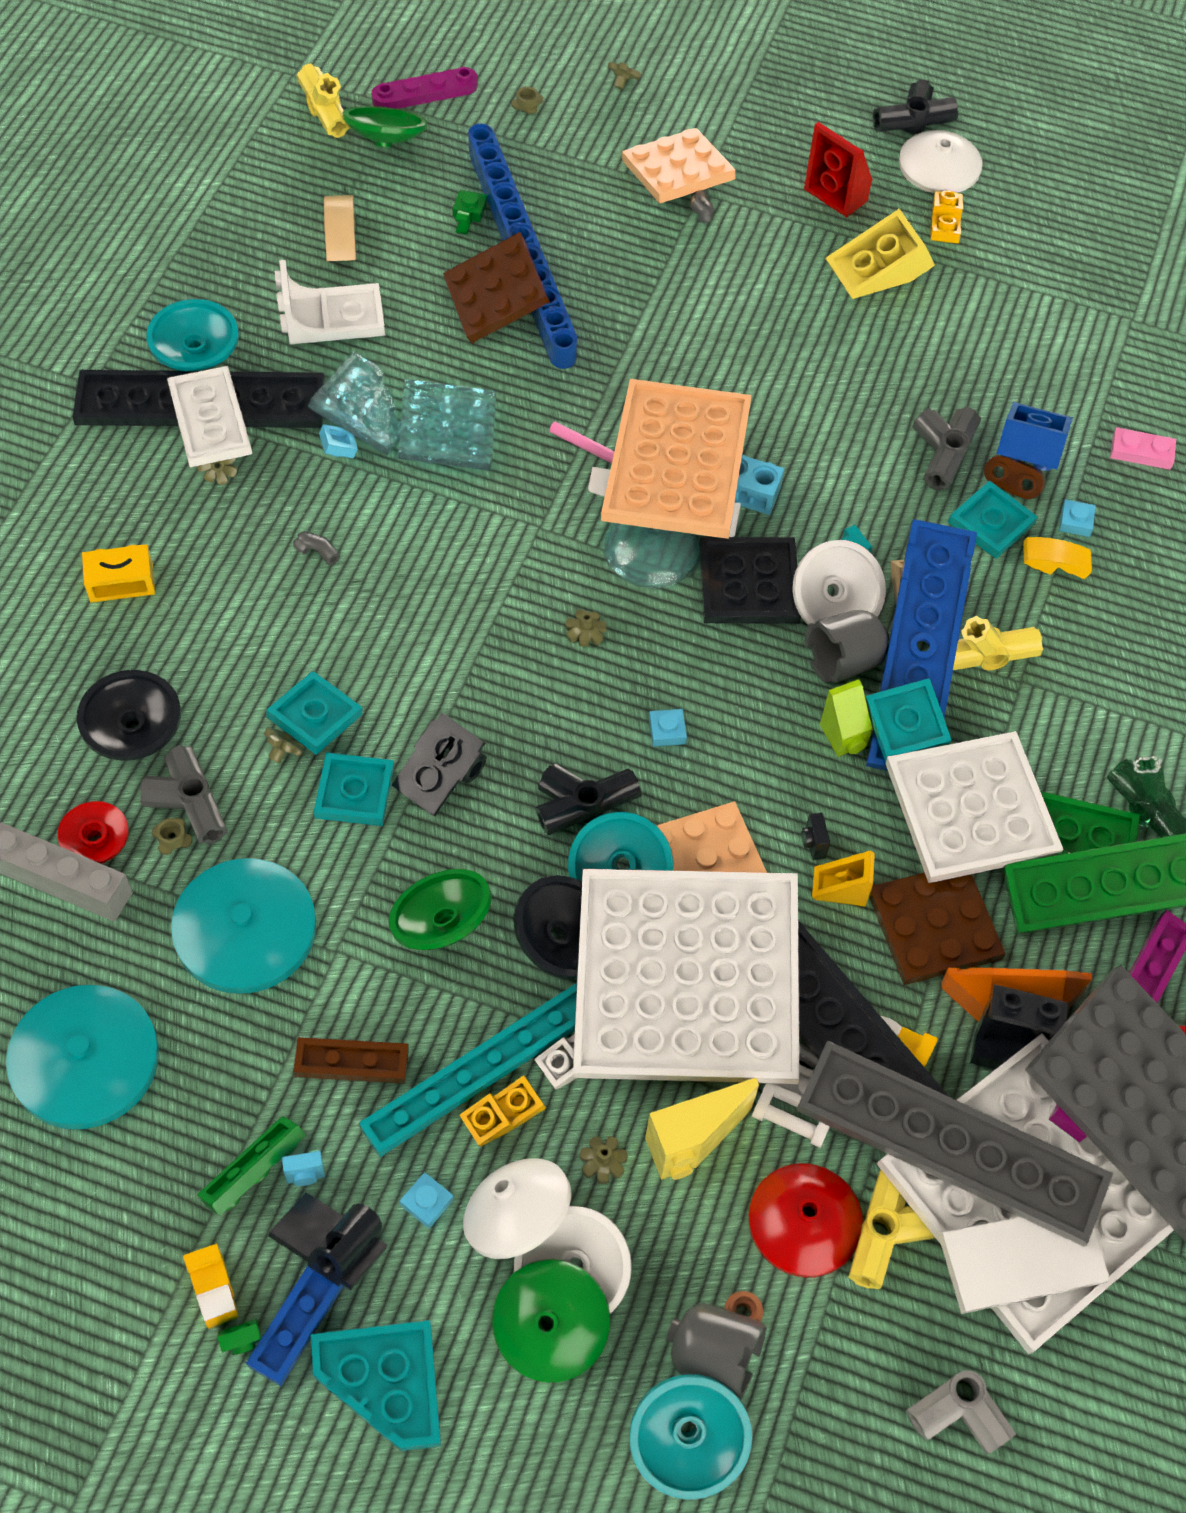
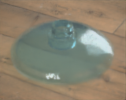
(650, 559)

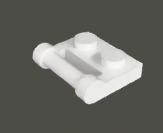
(792, 1095)

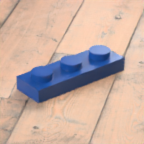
(293, 1326)

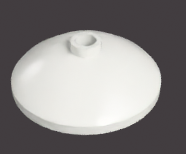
(940, 161)
(851, 572)
(516, 1208)
(599, 1246)

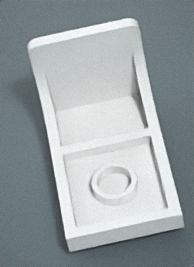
(328, 312)

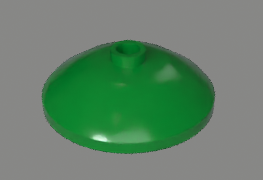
(384, 124)
(440, 909)
(578, 1315)

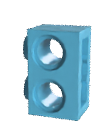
(758, 484)

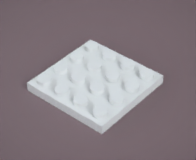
(972, 806)

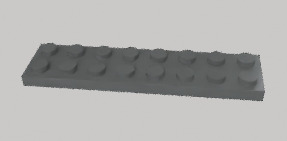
(956, 1143)

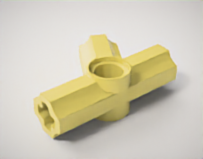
(323, 99)
(993, 649)
(875, 1249)

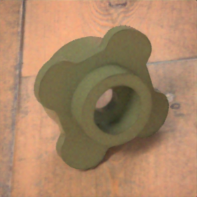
(527, 100)
(168, 827)

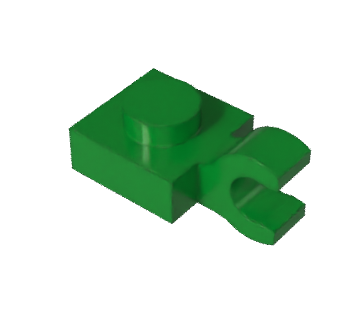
(468, 208)

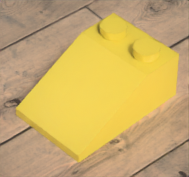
(881, 257)
(692, 1129)

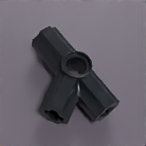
(917, 112)
(570, 792)

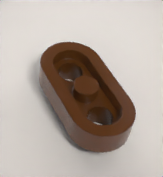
(1014, 475)

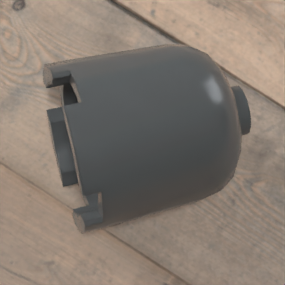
(846, 645)
(716, 1344)

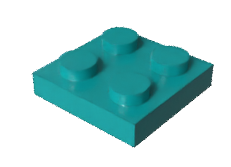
(994, 517)
(314, 712)
(907, 719)
(354, 789)

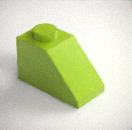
(846, 719)

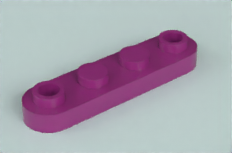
(425, 88)

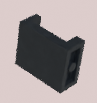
(1012, 1022)

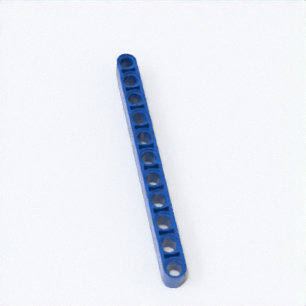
(511, 218)

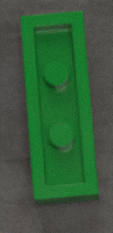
(251, 1165)

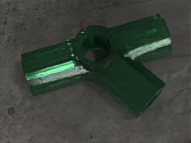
(1145, 790)

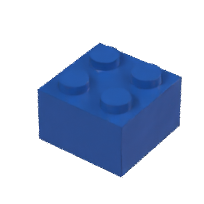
(1034, 436)

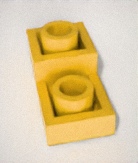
(946, 216)
(1051, 553)
(503, 1112)

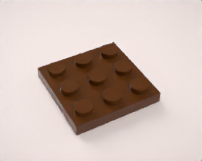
(496, 287)
(935, 925)

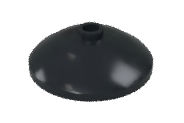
(124, 701)
(545, 907)

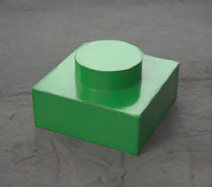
(239, 1337)

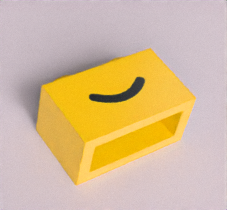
(118, 573)

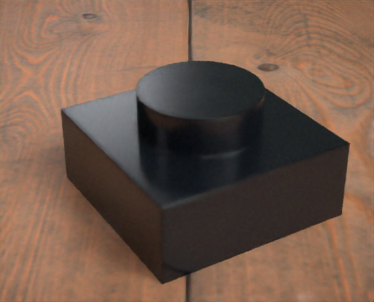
(816, 836)

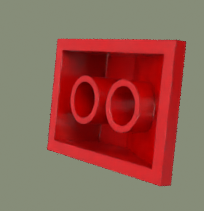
(837, 172)

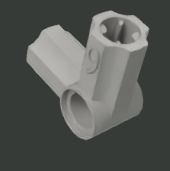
(945, 1407)

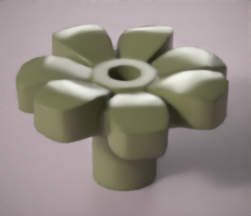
(622, 74)
(219, 470)
(585, 628)
(282, 744)
(603, 1159)

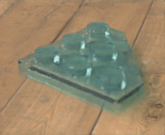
(359, 403)

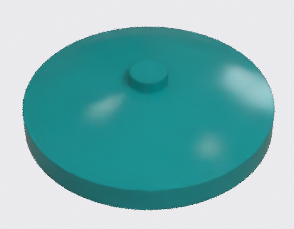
(243, 925)
(82, 1057)

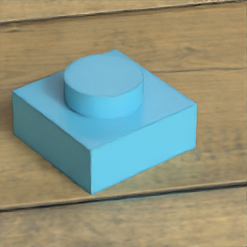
(337, 441)
(1077, 518)
(667, 727)
(303, 1168)
(426, 1200)

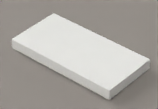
(209, 416)
(1017, 1263)

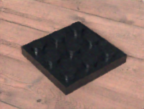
(748, 580)

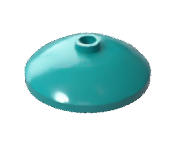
(192, 335)
(618, 836)
(694, 1461)

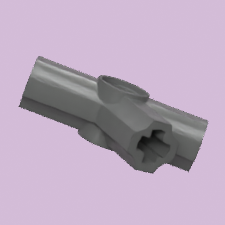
(948, 441)
(176, 793)

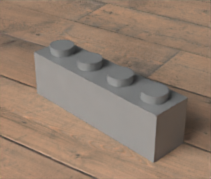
(62, 873)

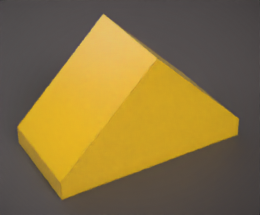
(845, 880)

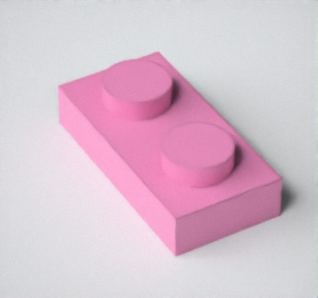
(1143, 448)

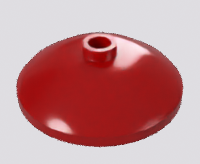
(798, 1242)

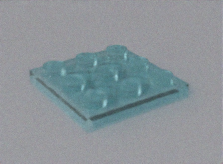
(447, 424)

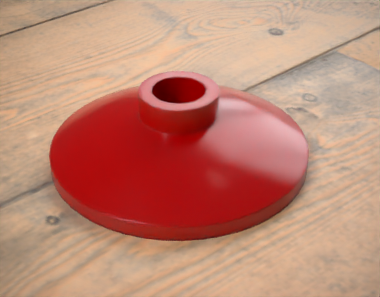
(91, 820)

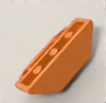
(974, 985)

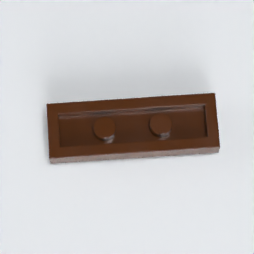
(351, 1060)

